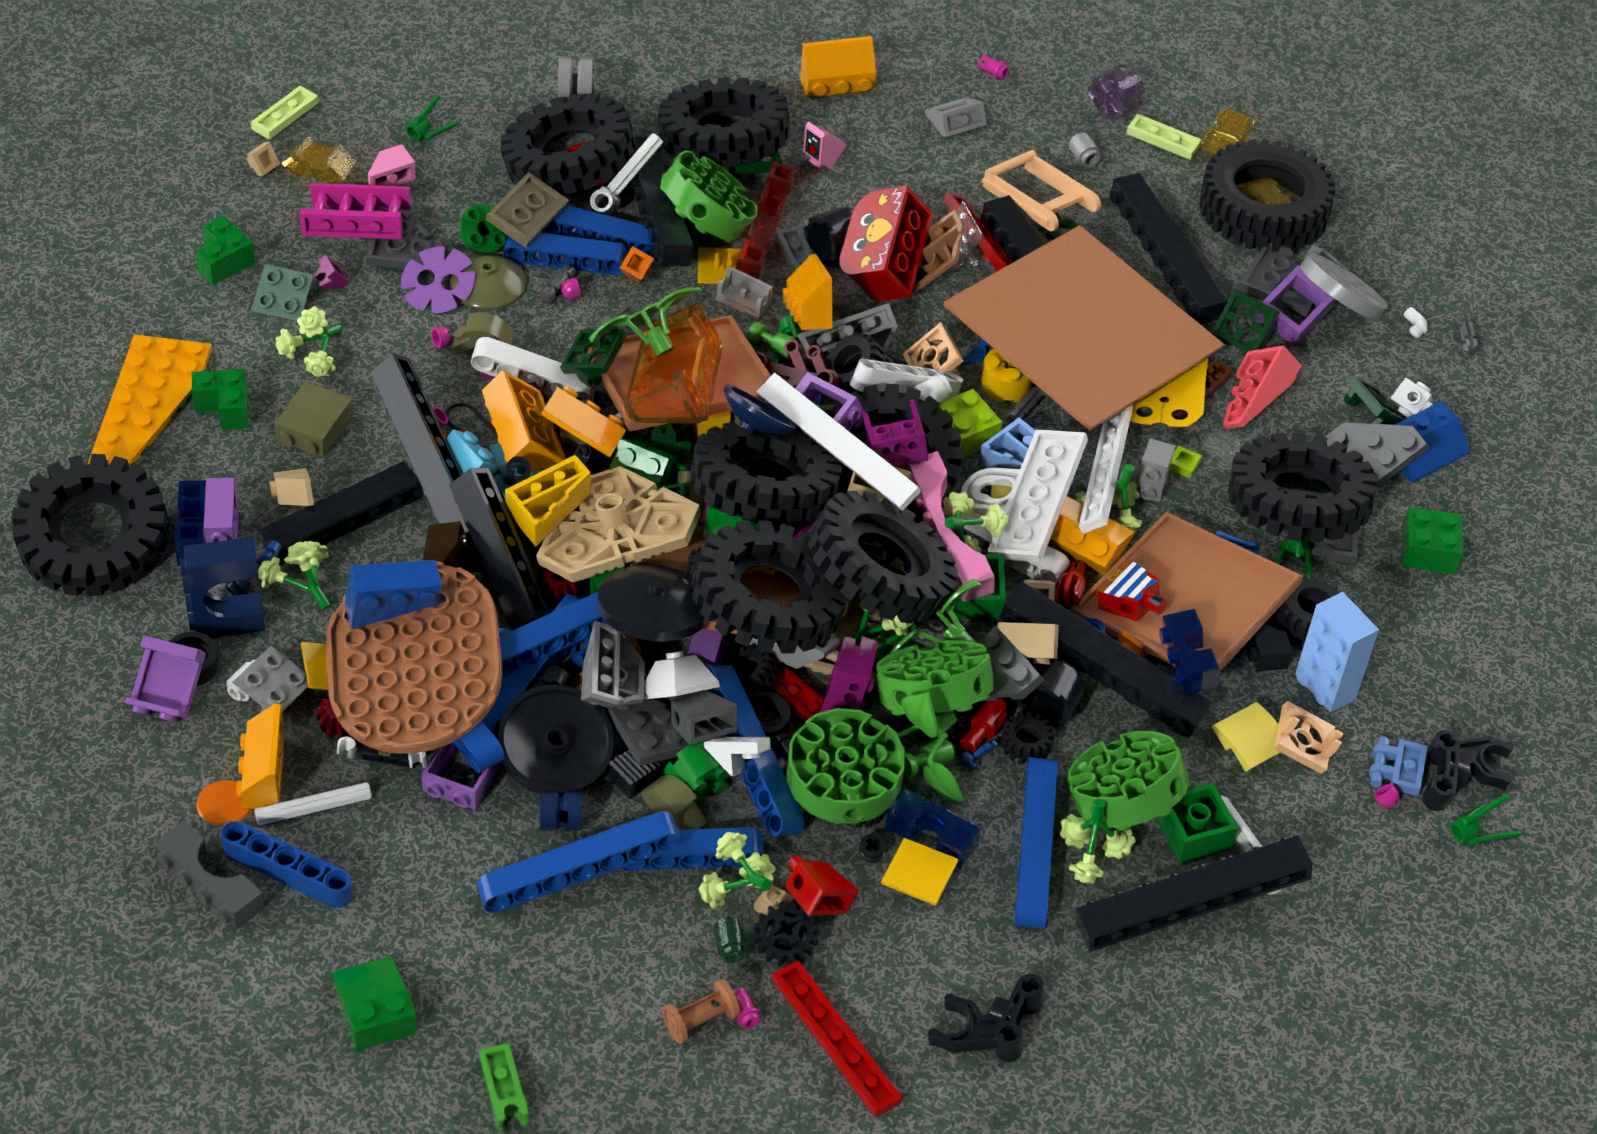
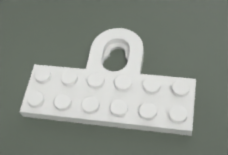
(1035, 495)

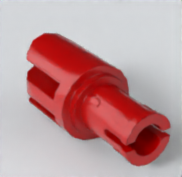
(1071, 585)
(984, 724)

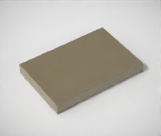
(527, 209)

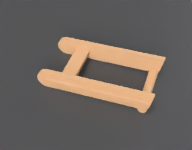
(1040, 213)

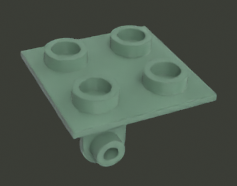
(282, 292)

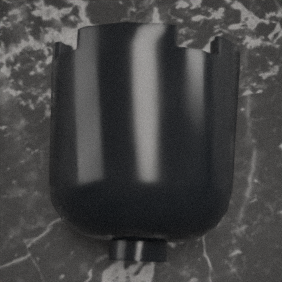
(828, 232)
(1057, 695)

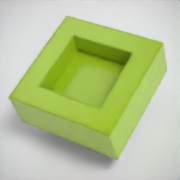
(1185, 462)

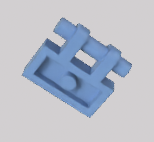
(1407, 769)

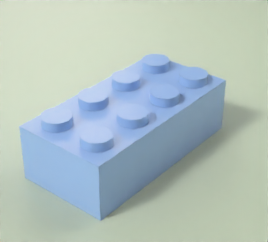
(1336, 652)

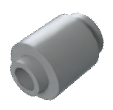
(1084, 150)

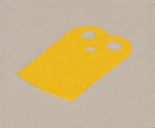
(1184, 393)

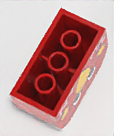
(886, 242)

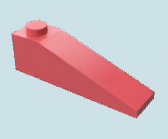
(1262, 379)

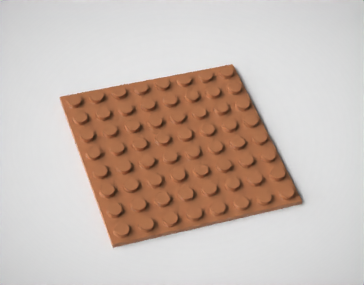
(1084, 326)

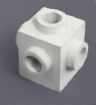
(1409, 391)

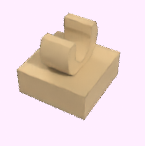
(263, 159)
(773, 898)

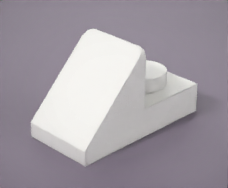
(733, 751)

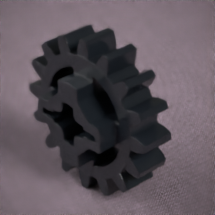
(785, 936)

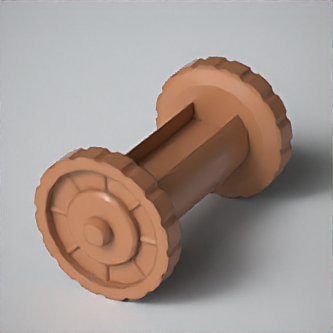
(700, 1011)

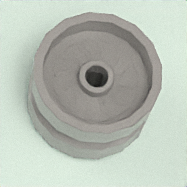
(575, 83)

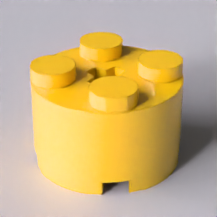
(1002, 379)

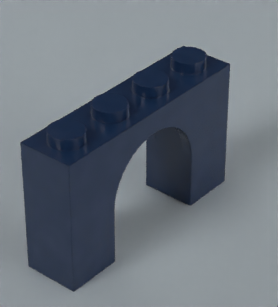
(213, 564)

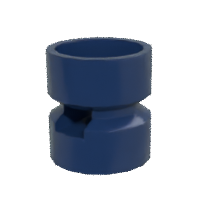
(550, 809)

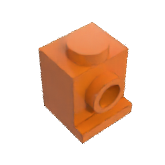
(637, 265)

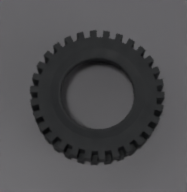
(1260, 222)

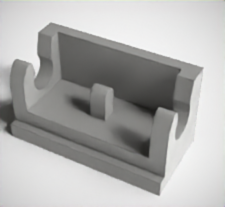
(744, 293)

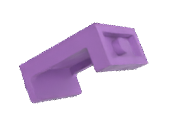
(166, 679)

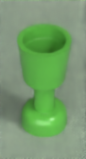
(758, 334)
(944, 756)

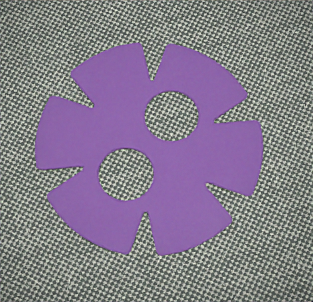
(441, 298)

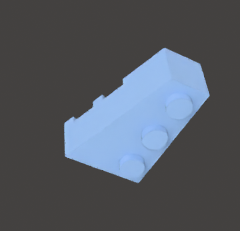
(1008, 446)

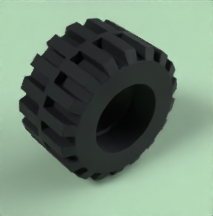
(848, 352)
(1292, 615)

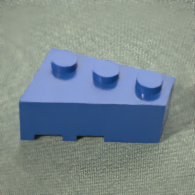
(390, 590)

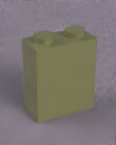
(314, 419)

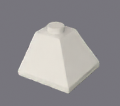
(678, 676)

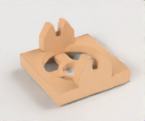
(931, 342)
(1288, 720)

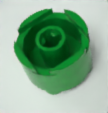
(699, 771)

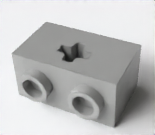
(1154, 469)

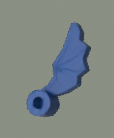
(977, 353)
(271, 551)
(968, 758)

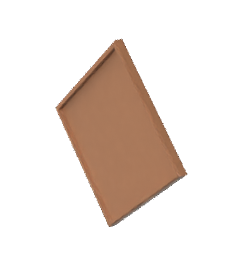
(737, 367)
(1202, 572)

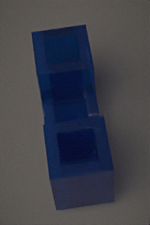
(191, 516)
(1194, 668)
(915, 814)

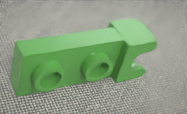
(503, 1085)

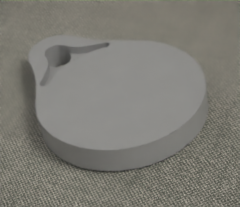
(1342, 284)

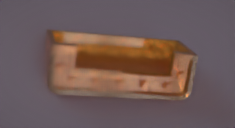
(682, 381)

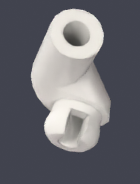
(1419, 322)

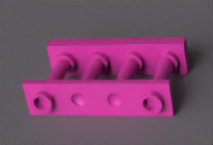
(355, 223)

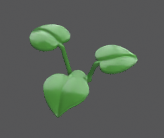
(657, 337)
(955, 631)
(921, 713)

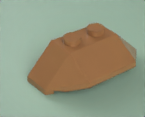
(940, 249)

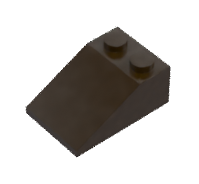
(450, 545)

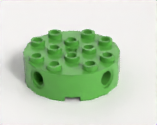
(708, 196)
(951, 671)
(845, 766)
(1133, 776)

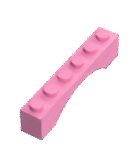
(932, 481)

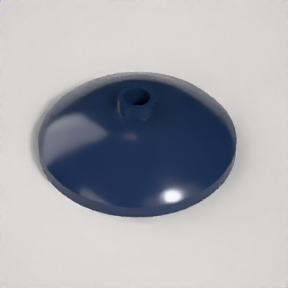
(756, 413)

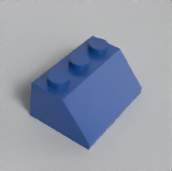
(1444, 436)

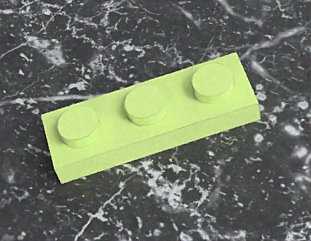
(284, 112)
(1164, 136)

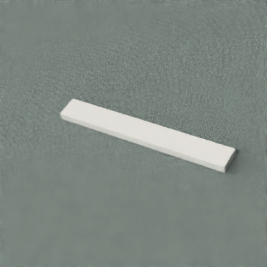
(839, 442)
(1105, 471)

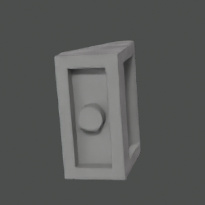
(957, 116)

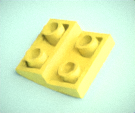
(1249, 734)

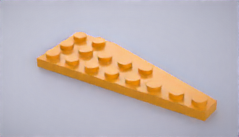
(148, 393)

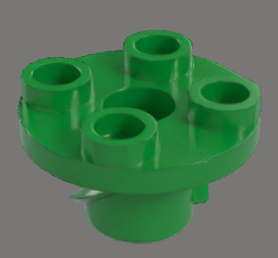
(478, 232)

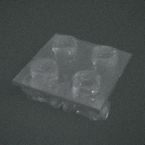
(971, 237)

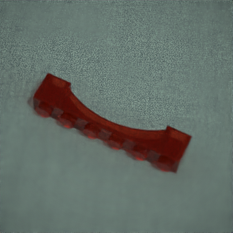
(765, 224)

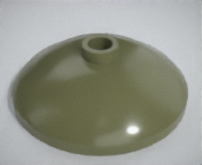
(496, 285)

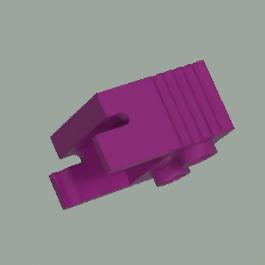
(899, 441)
(851, 675)

